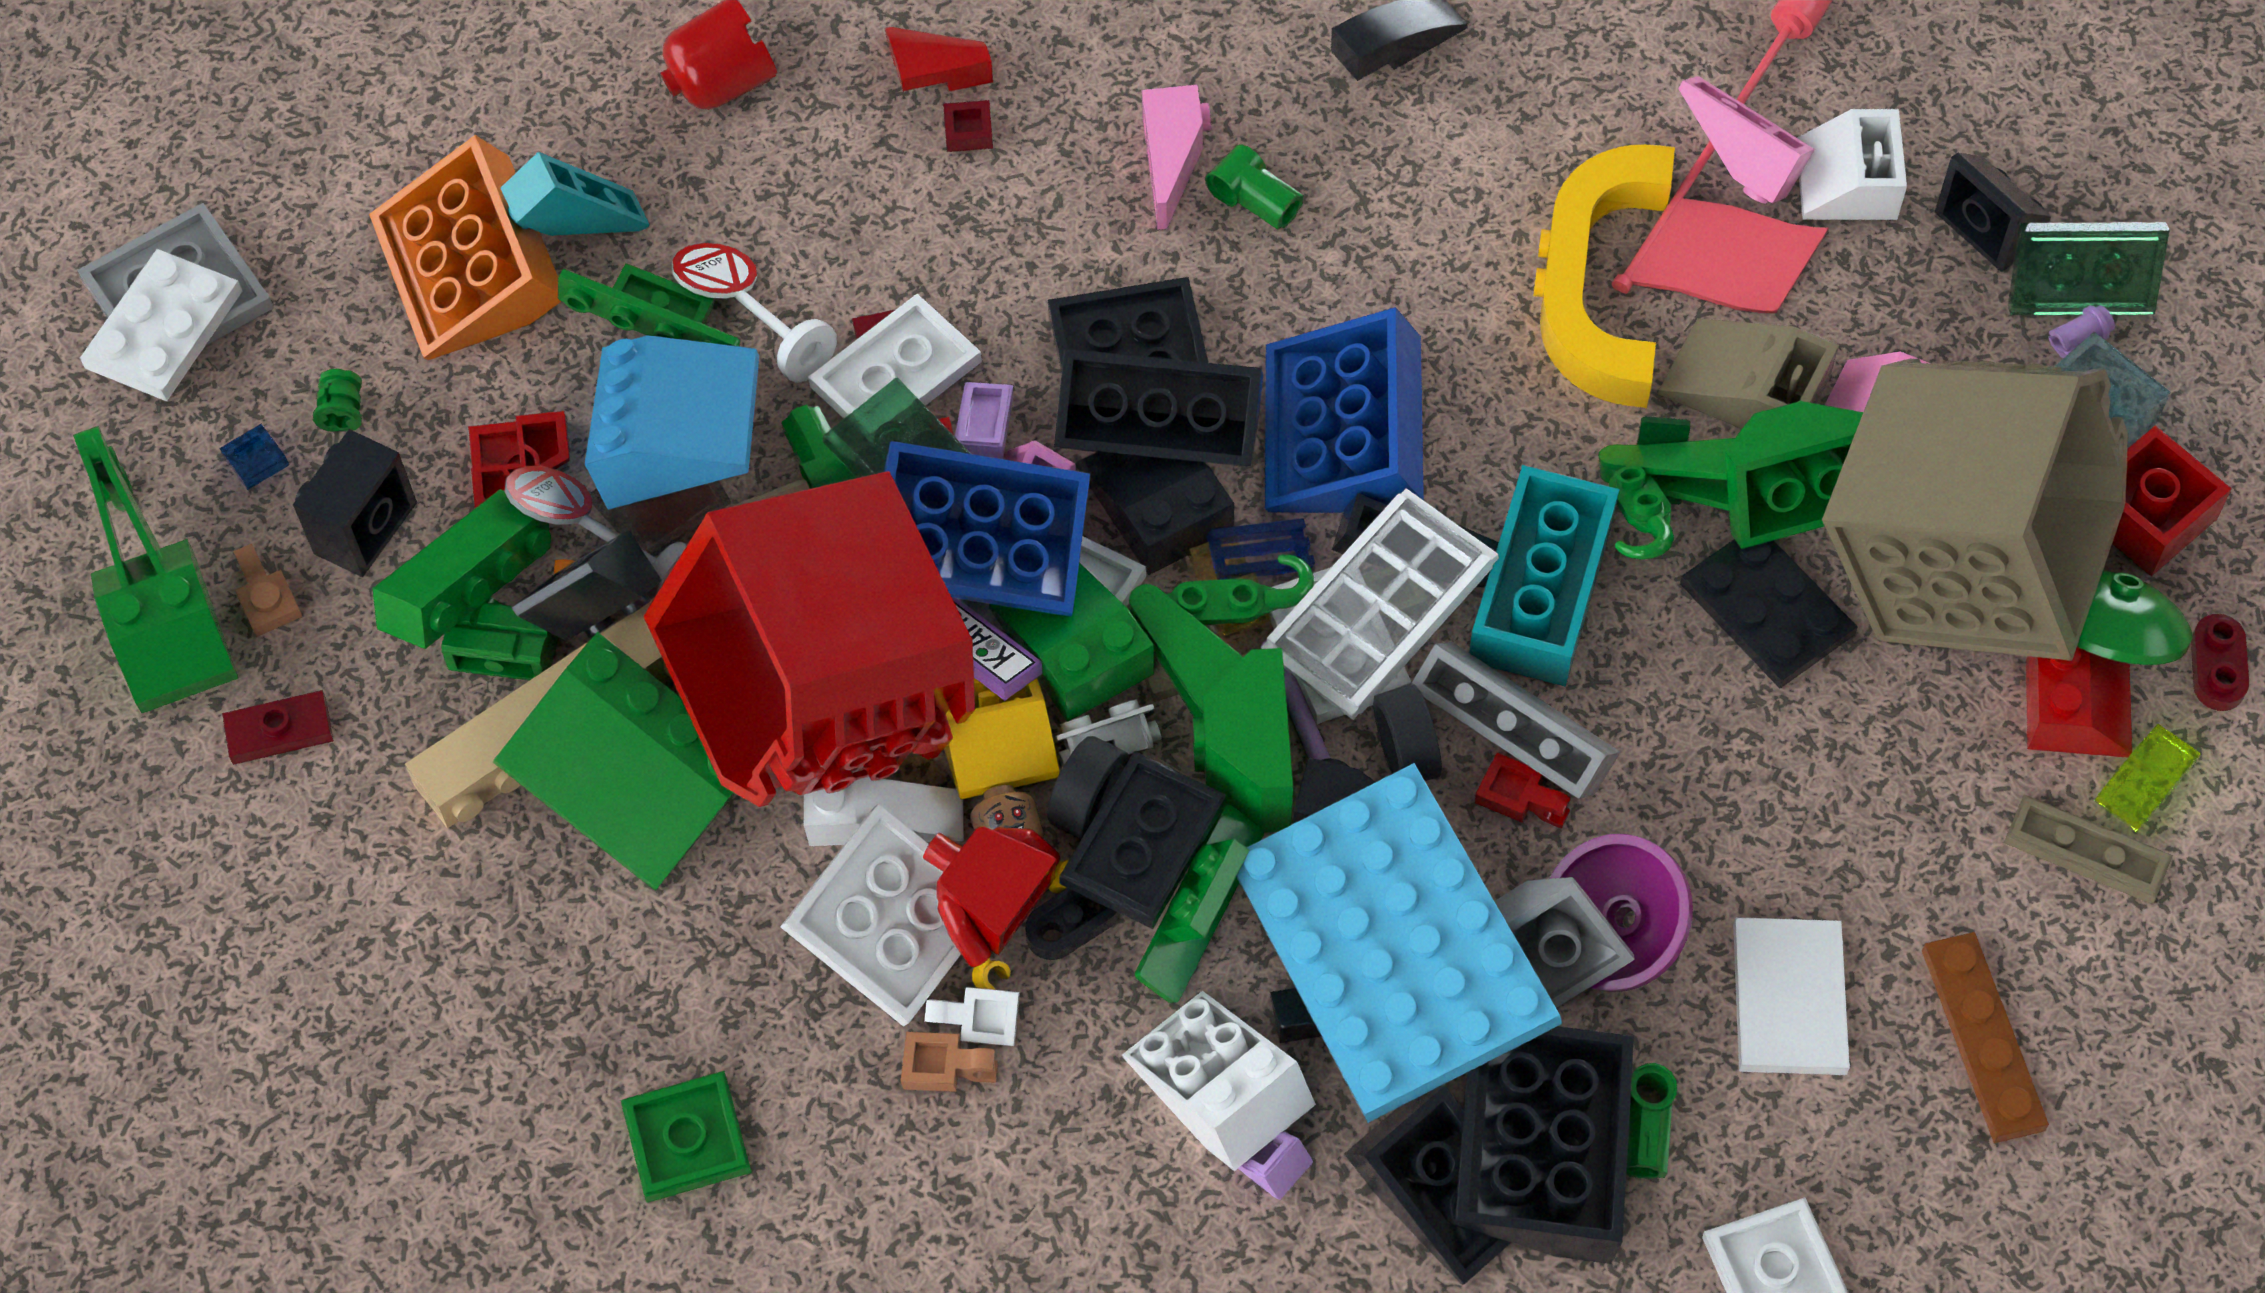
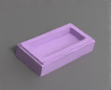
(984, 418)

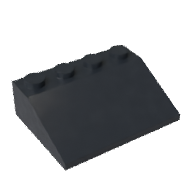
(1549, 1144)

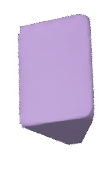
(1278, 1164)

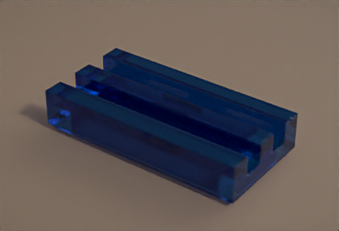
(1292, 528)

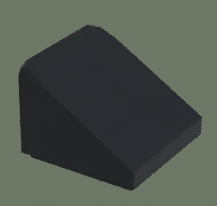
(1292, 1016)

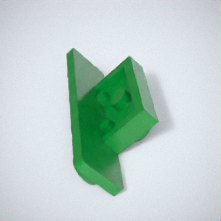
(644, 304)
(1198, 906)

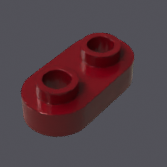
(2219, 658)

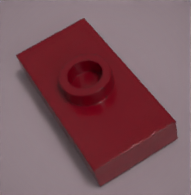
(277, 727)

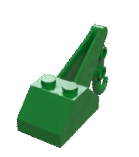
(1768, 477)
(153, 603)
(1232, 698)

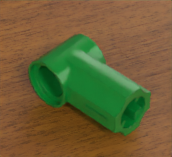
(1245, 180)
(805, 434)
(1650, 1123)

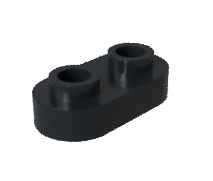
(1069, 916)

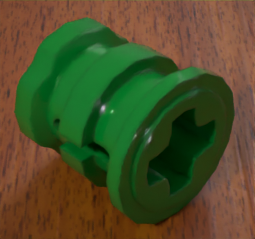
(338, 401)

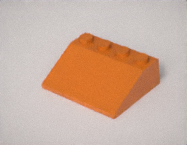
(461, 256)

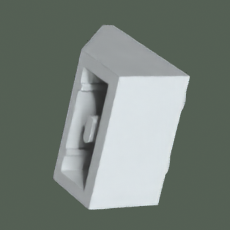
(1854, 167)

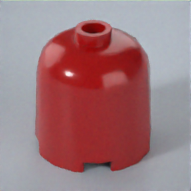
(715, 57)

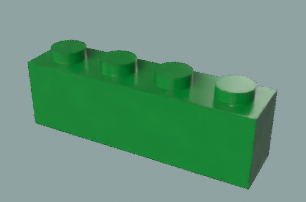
(459, 571)

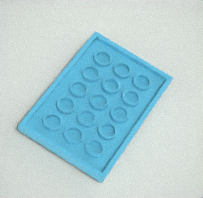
(1394, 943)

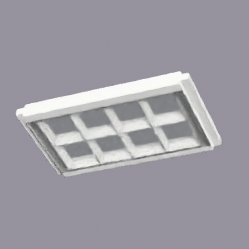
(1380, 603)

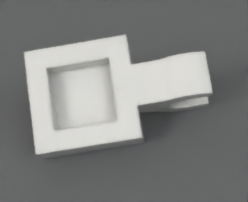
(985, 1015)

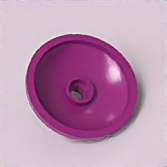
(1638, 876)

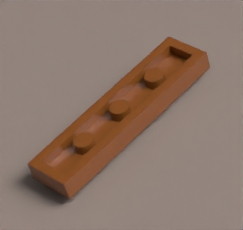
(1985, 1037)

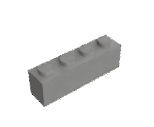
(1515, 719)

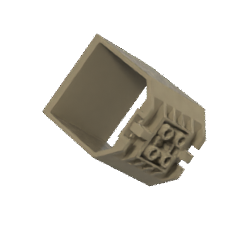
(1981, 504)

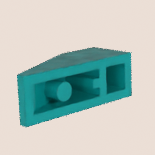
(569, 201)

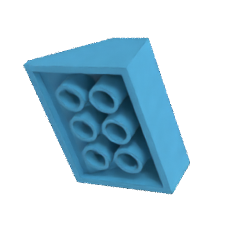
(670, 417)

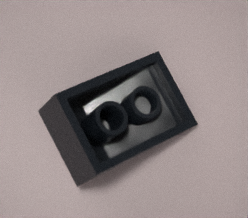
(1159, 503)
(1415, 1171)

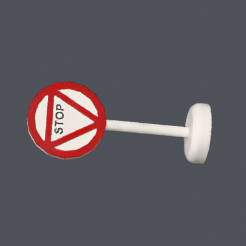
(727, 273)

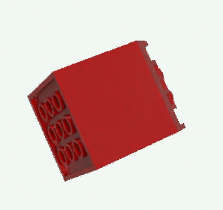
(814, 640)

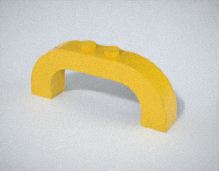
(1583, 353)

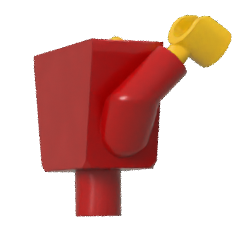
(991, 890)

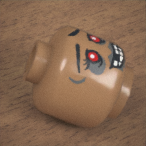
(1007, 809)

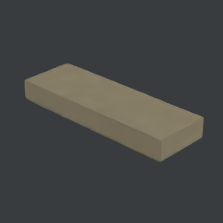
(2088, 849)

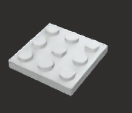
(879, 917)

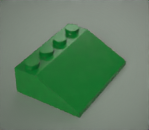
(618, 761)

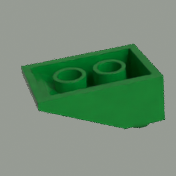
(1086, 654)

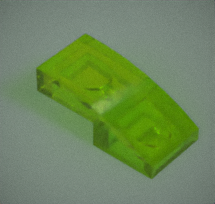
(2147, 777)

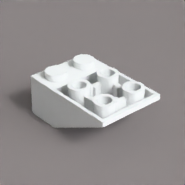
(1221, 1079)

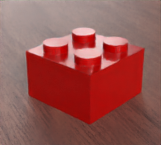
(2166, 501)

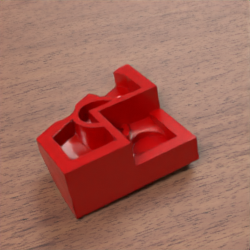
(934, 59)
(508, 446)

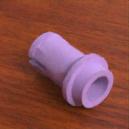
(2070, 335)

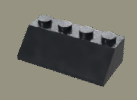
(1158, 407)

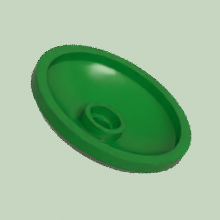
(2134, 623)

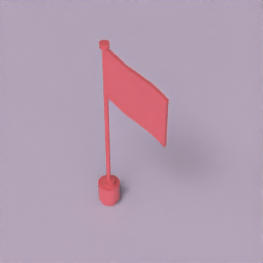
(1721, 248)

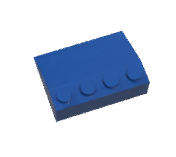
(1344, 415)
(996, 524)

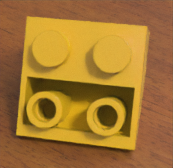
(1002, 742)

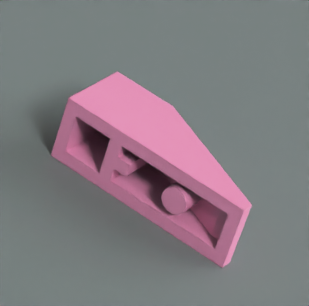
(1174, 142)
(1749, 145)

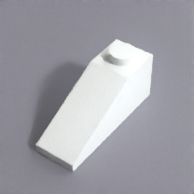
(922, 808)

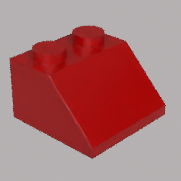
(2079, 705)

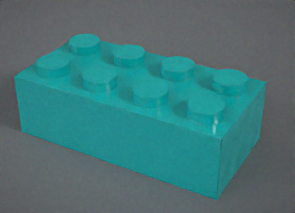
(1543, 575)

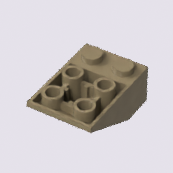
(1747, 369)

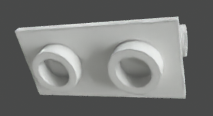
(1125, 727)

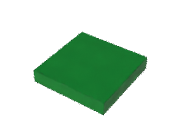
(685, 1136)

